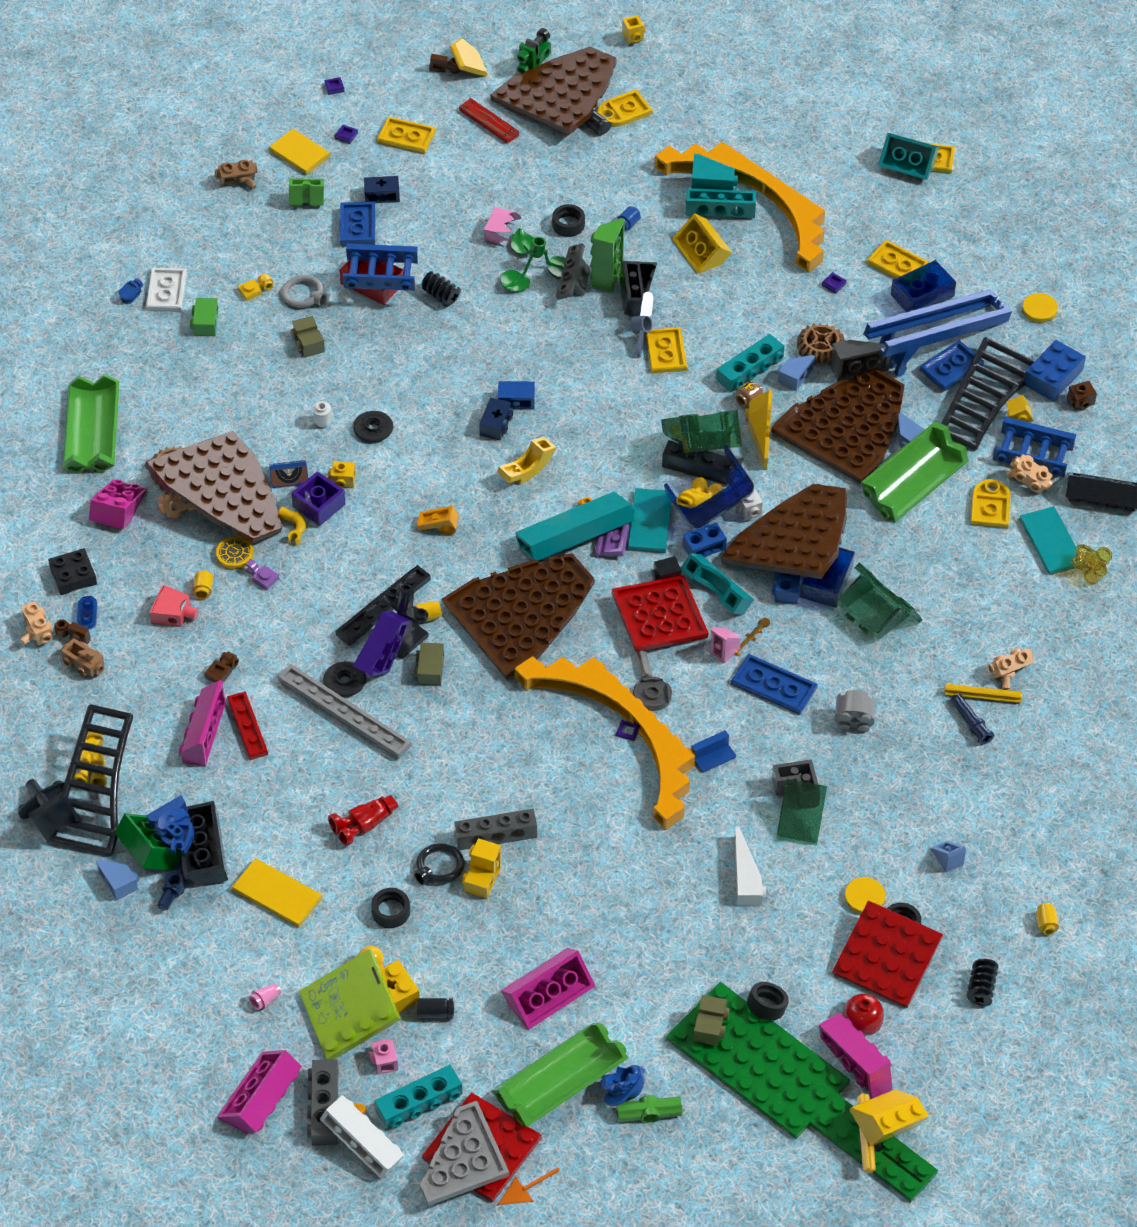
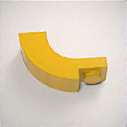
(529, 463)

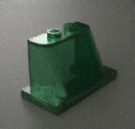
(704, 431)
(874, 605)

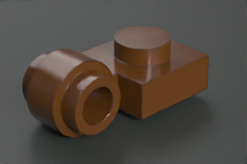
(440, 64)
(80, 633)
(221, 670)

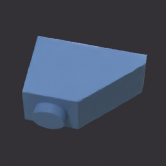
(795, 371)
(907, 430)
(118, 878)

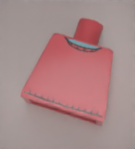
(172, 607)

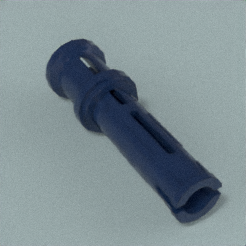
(976, 724)

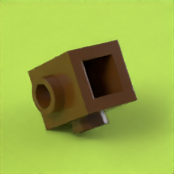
(1081, 395)

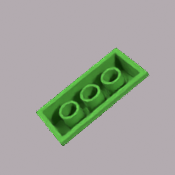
(607, 254)

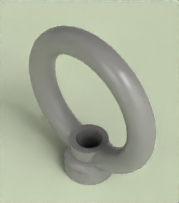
(318, 297)

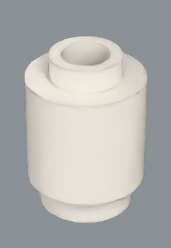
(322, 414)

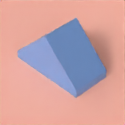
(949, 855)

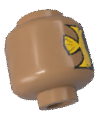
(747, 393)

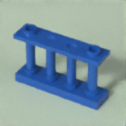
(380, 253)
(1038, 433)

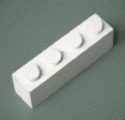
(362, 1136)

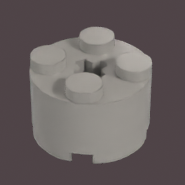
(855, 710)

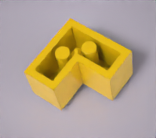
(484, 868)

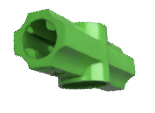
(649, 1109)

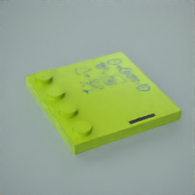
(349, 1005)

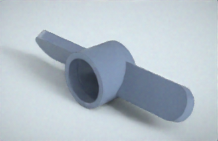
(643, 323)

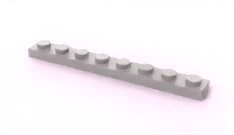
(344, 711)

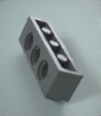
(496, 828)
(327, 1072)

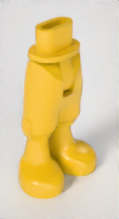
(698, 493)
(93, 758)

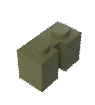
(308, 337)
(430, 664)
(710, 1020)

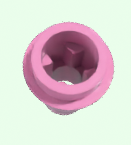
(263, 997)

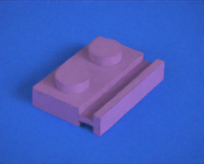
(613, 542)

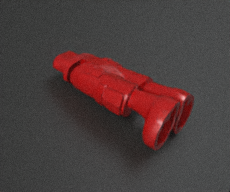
(364, 817)

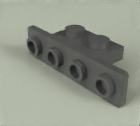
(574, 273)

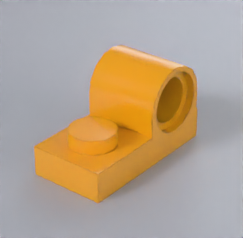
(443, 519)

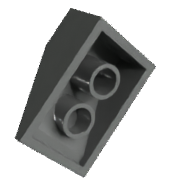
(857, 357)

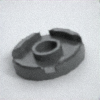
(647, 692)

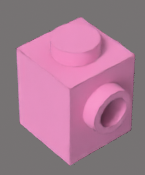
(384, 1056)

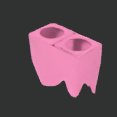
(497, 224)

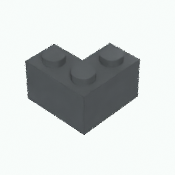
(799, 771)

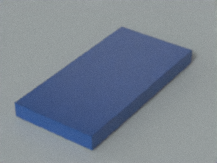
(774, 684)

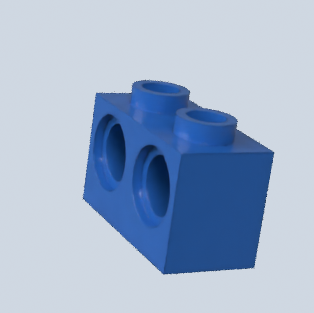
(705, 540)
(786, 588)

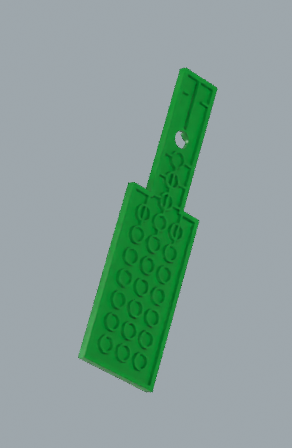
(793, 1087)

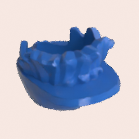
(623, 1084)

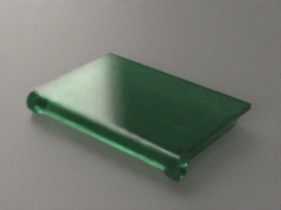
(801, 812)

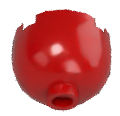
(864, 1013)

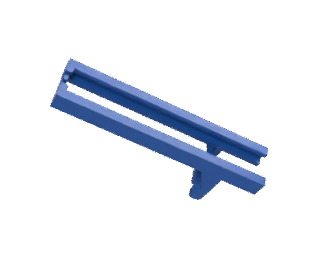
(904, 347)

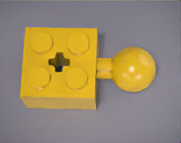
(398, 981)

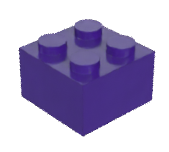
(318, 498)

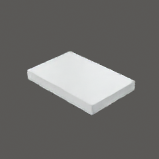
(166, 289)

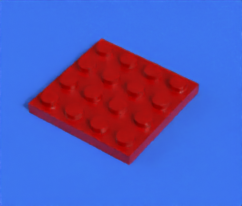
(659, 613)
(887, 953)
(512, 1139)

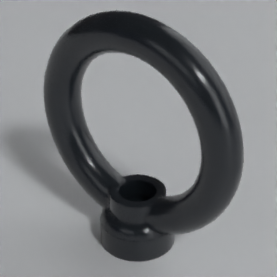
(425, 874)

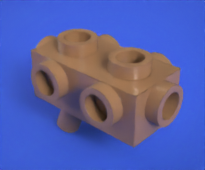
(237, 172)
(88, 661)

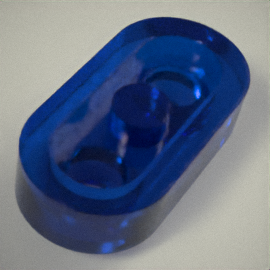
(87, 611)

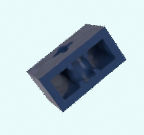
(382, 189)
(495, 419)

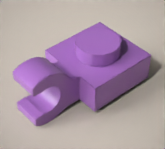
(262, 576)

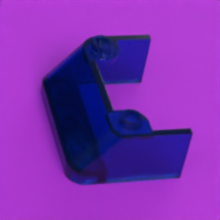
(738, 489)

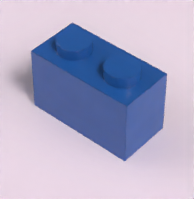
(519, 393)

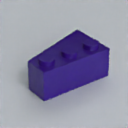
(382, 644)

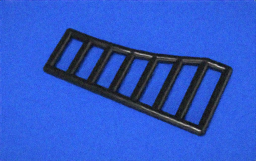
(995, 408)
(113, 772)

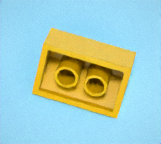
(701, 244)
(888, 1115)

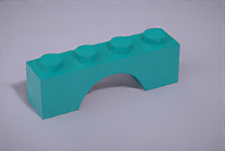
(730, 594)

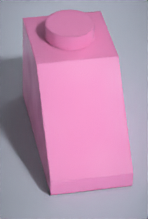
(724, 643)

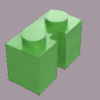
(306, 191)
(205, 317)

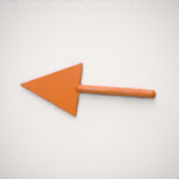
(517, 1193)

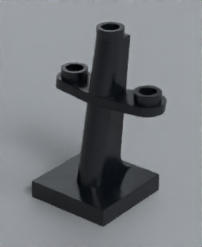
(403, 604)
(48, 808)

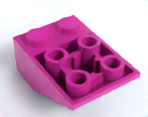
(116, 503)

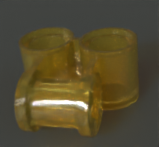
(1092, 562)

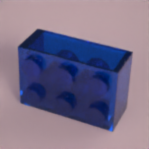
(923, 287)
(832, 584)

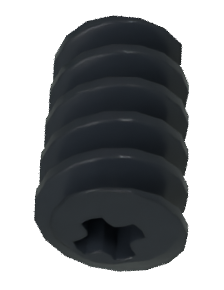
(440, 288)
(982, 982)

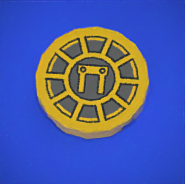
(234, 552)

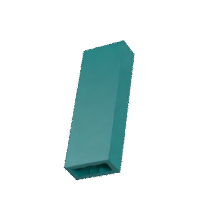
(575, 526)

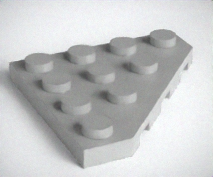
(464, 1158)

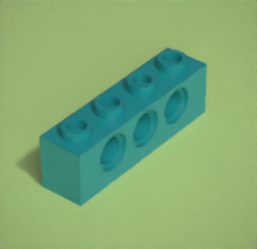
(720, 203)
(750, 363)
(424, 1087)

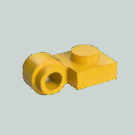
(252, 289)

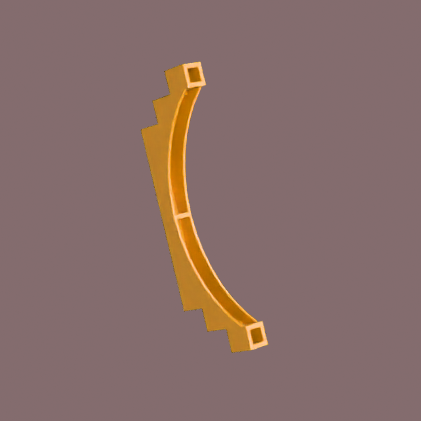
(799, 210)
(599, 684)

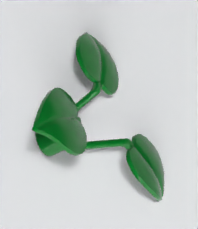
(535, 247)

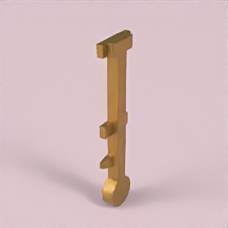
(764, 622)

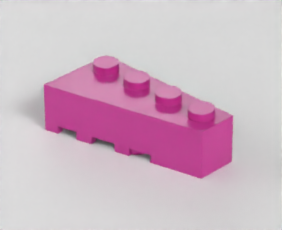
(857, 1055)

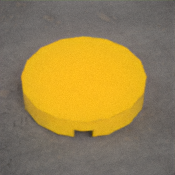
(1040, 307)
(862, 890)

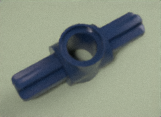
(172, 891)

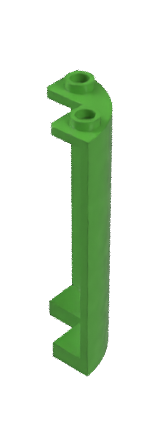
(91, 425)
(914, 472)
(560, 1074)

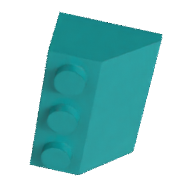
(908, 156)

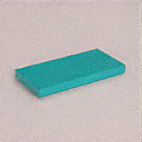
(651, 521)
(1050, 539)

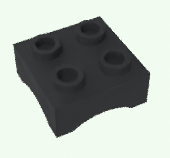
(72, 571)

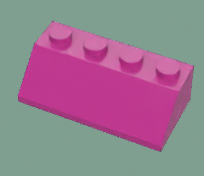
(203, 725)
(548, 987)
(260, 1091)

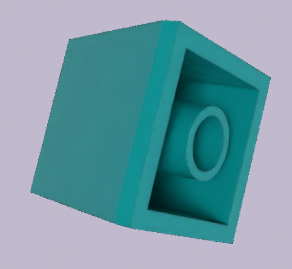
(712, 174)

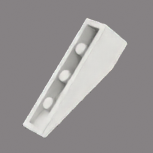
(748, 878)

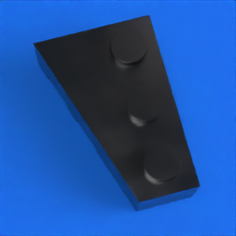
(635, 281)

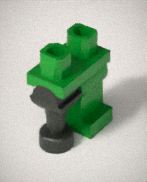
(534, 51)

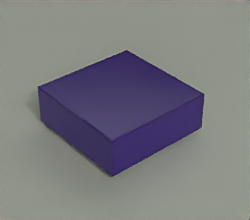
(334, 86)
(346, 134)
(834, 283)
(624, 735)

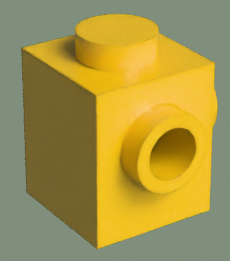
(633, 29)
(1019, 409)
(343, 474)

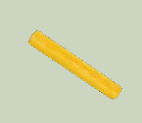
(983, 693)
(868, 1154)

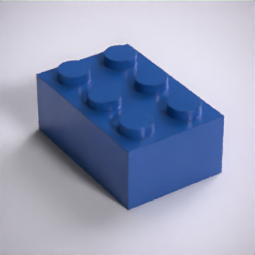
(1054, 370)

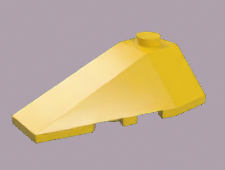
(759, 424)

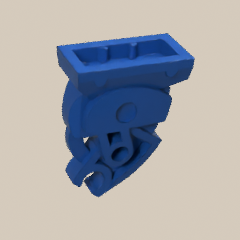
(173, 824)

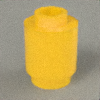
(202, 584)
(433, 609)
(1047, 919)

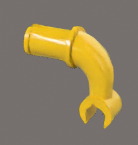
(296, 519)

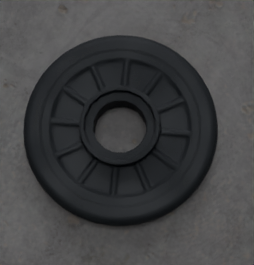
(362, 423)
(341, 669)

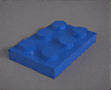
(357, 223)
(949, 365)

